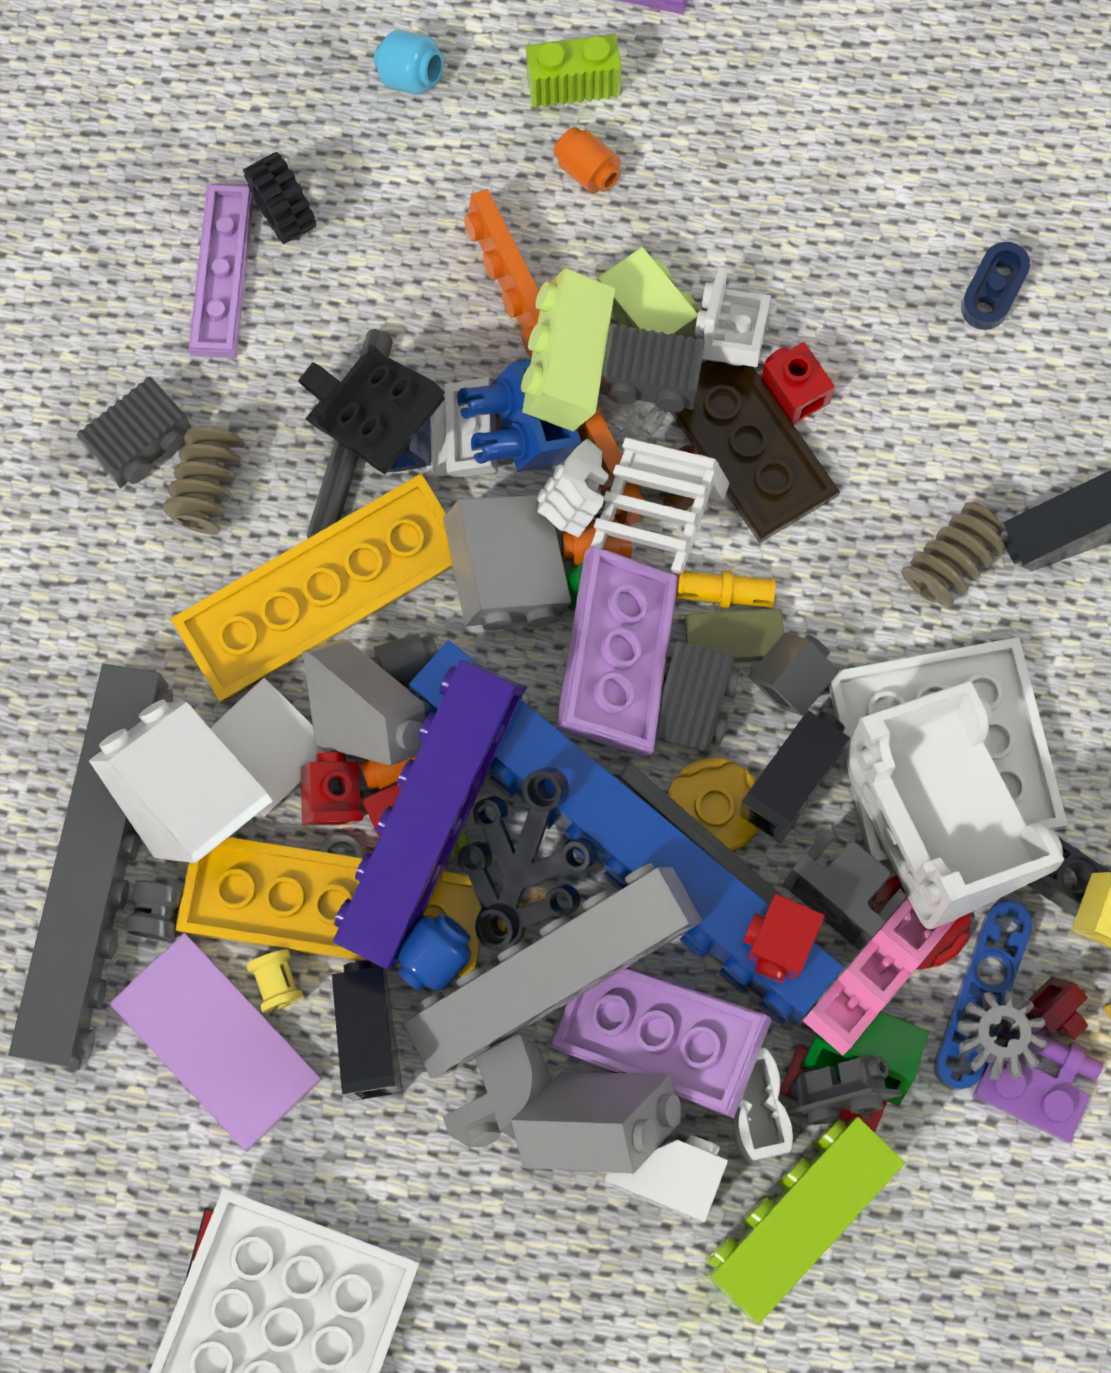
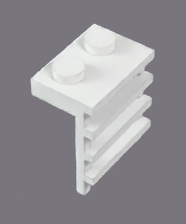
(666, 471)

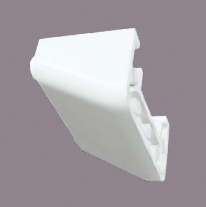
(945, 805)

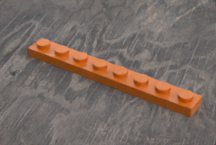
(519, 297)

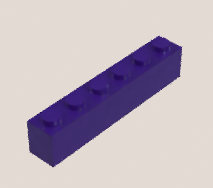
(429, 811)

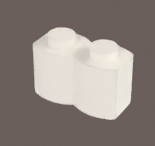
(761, 1121)

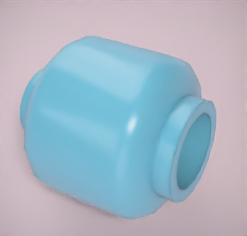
(408, 62)

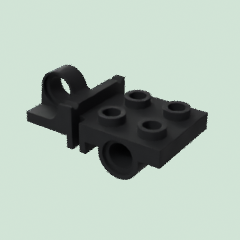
(372, 406)

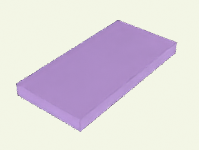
(617, 652)
(665, 1028)
(215, 1042)

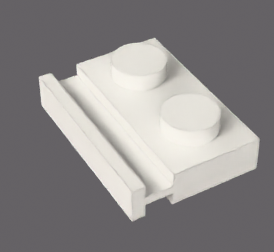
(452, 436)

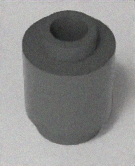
(405, 656)

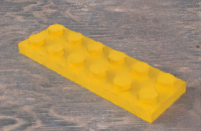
(317, 589)
(292, 898)

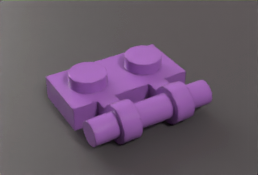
(1038, 1097)

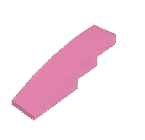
(873, 978)

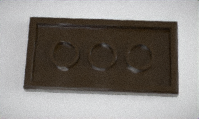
(758, 448)

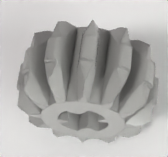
(1016, 1050)

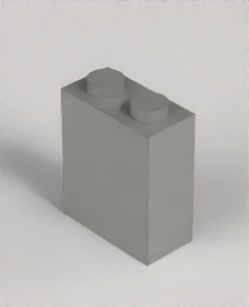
(506, 562)
(597, 1121)

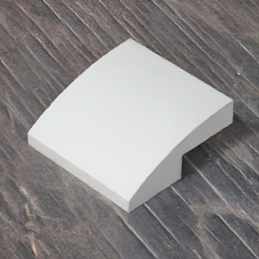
(269, 740)

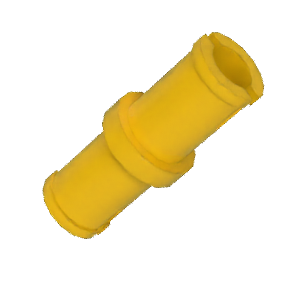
(726, 589)

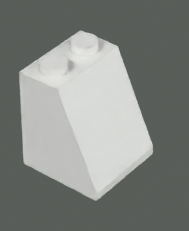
(178, 782)

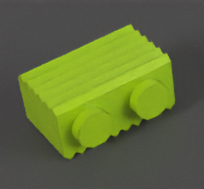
(573, 70)

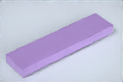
(221, 271)

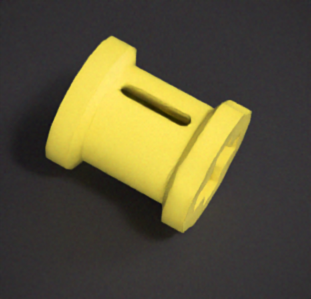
(275, 980)

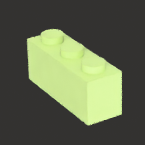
(567, 349)

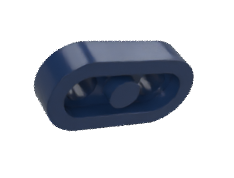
(994, 288)

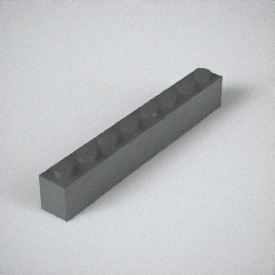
(84, 889)

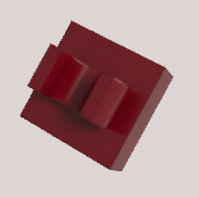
(1057, 1005)

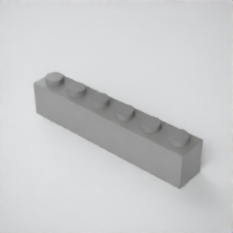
(553, 970)

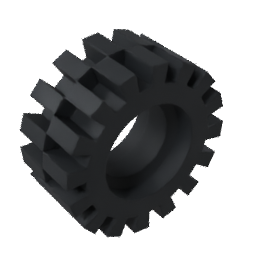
(280, 197)

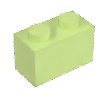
(648, 297)

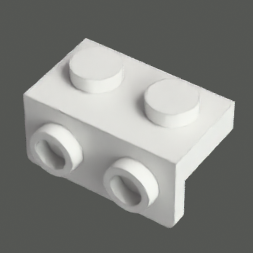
(732, 323)

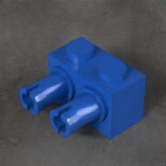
(525, 438)

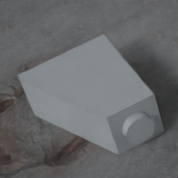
(360, 705)

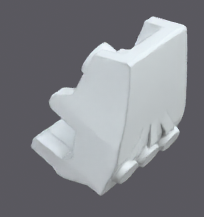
(570, 494)

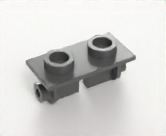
(860, 1090)

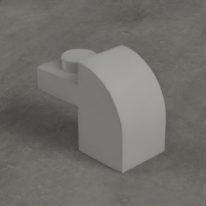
(513, 1078)

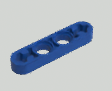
(973, 987)

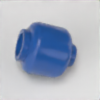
(433, 952)

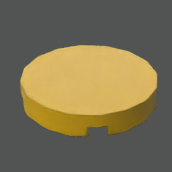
(713, 811)

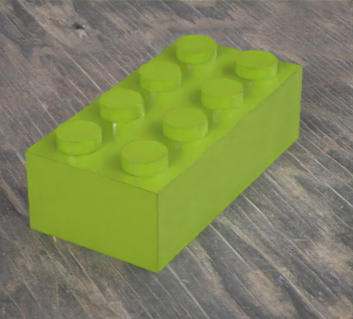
(804, 1218)

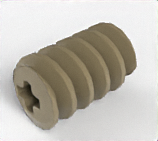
(200, 477)
(955, 553)

